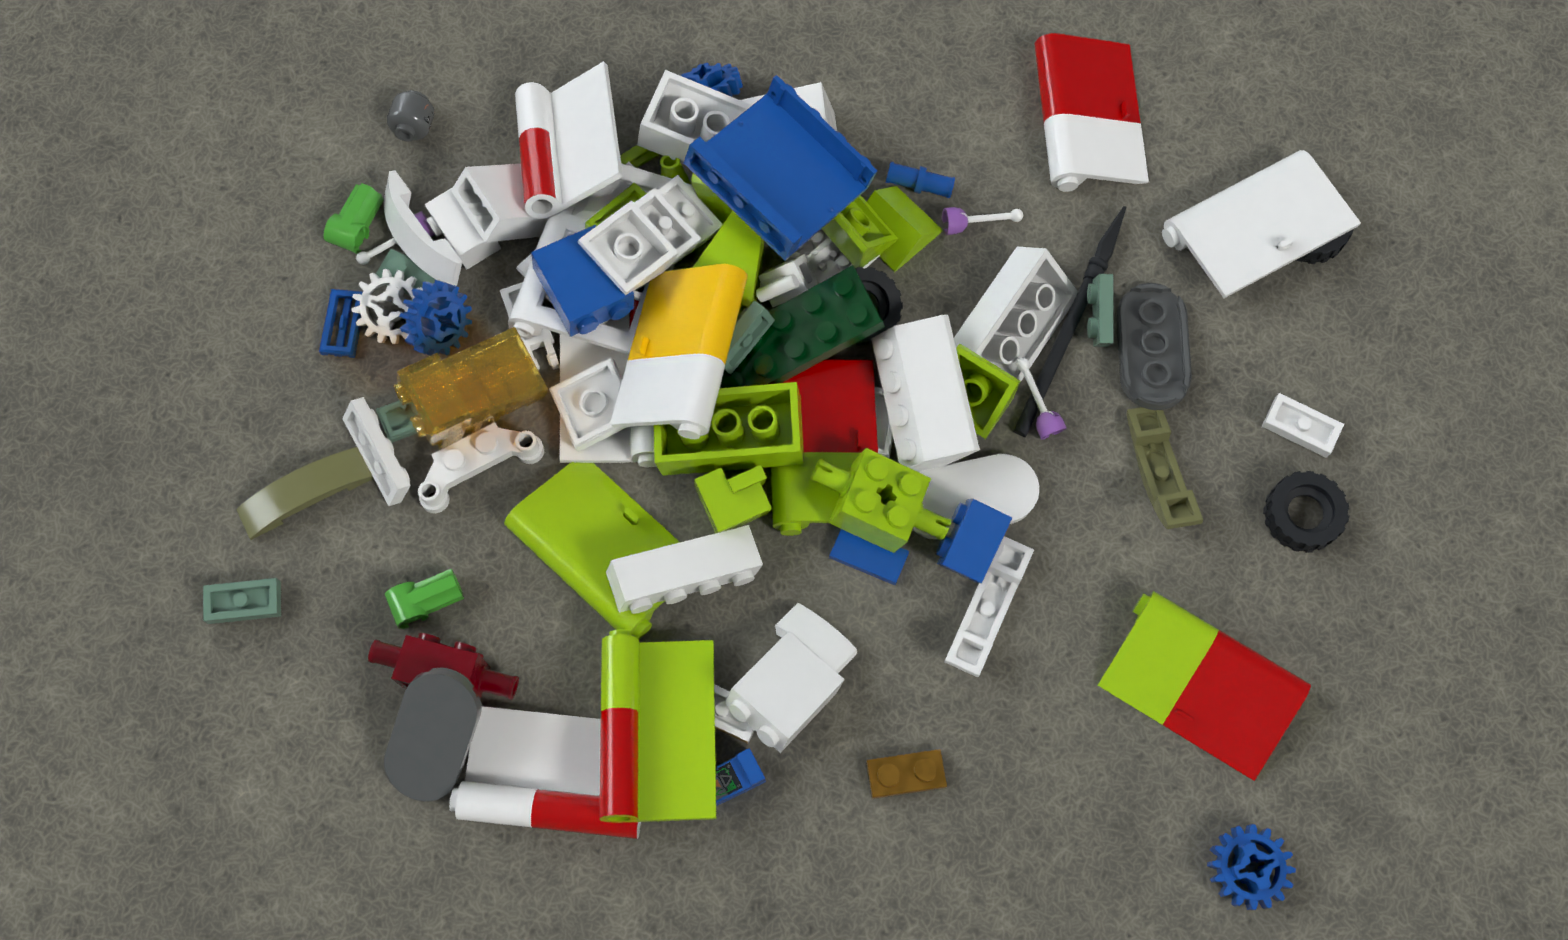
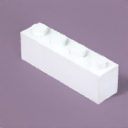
(684, 569)

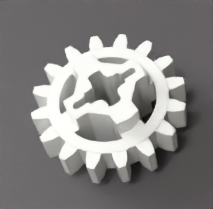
(394, 290)

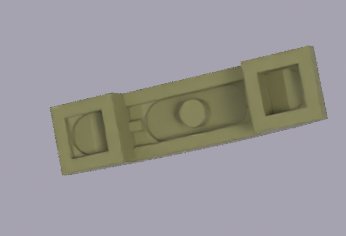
(1160, 469)
(303, 489)

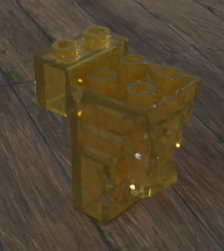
(469, 387)

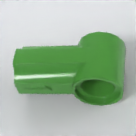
(353, 222)
(417, 600)

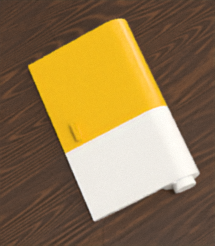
(681, 349)

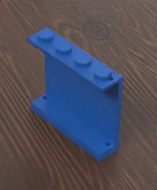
(781, 169)

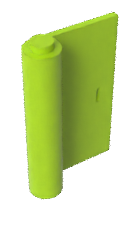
(582, 524)

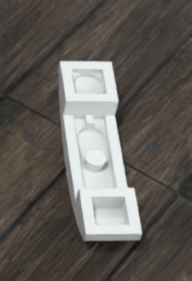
(433, 257)
(989, 607)

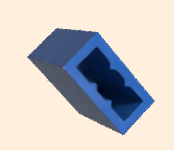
(578, 285)

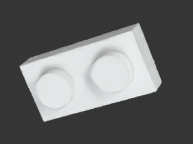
(1303, 425)

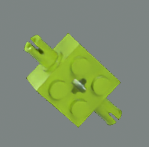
(875, 480)

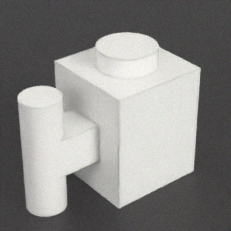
(786, 281)

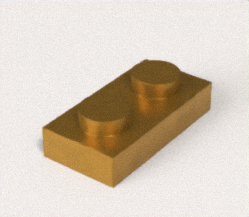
(906, 773)

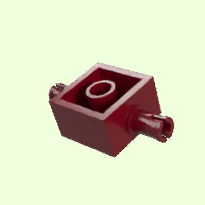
(427, 652)

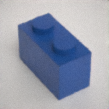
(973, 540)

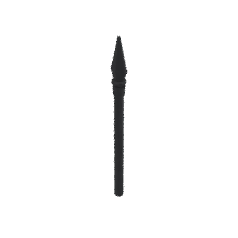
(1102, 255)

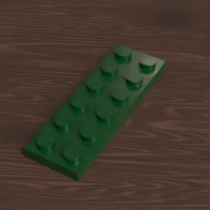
(809, 331)

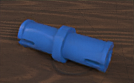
(920, 180)

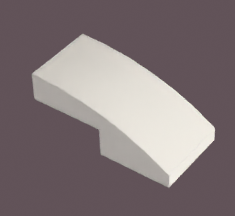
(817, 636)

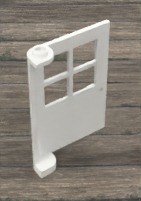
(528, 313)

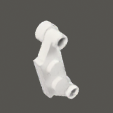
(473, 456)

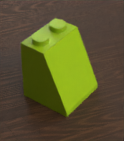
(740, 247)

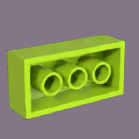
(746, 431)

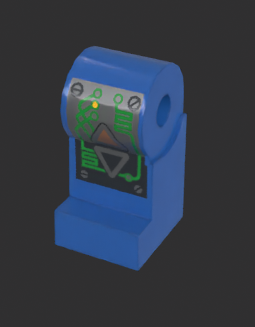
(737, 776)

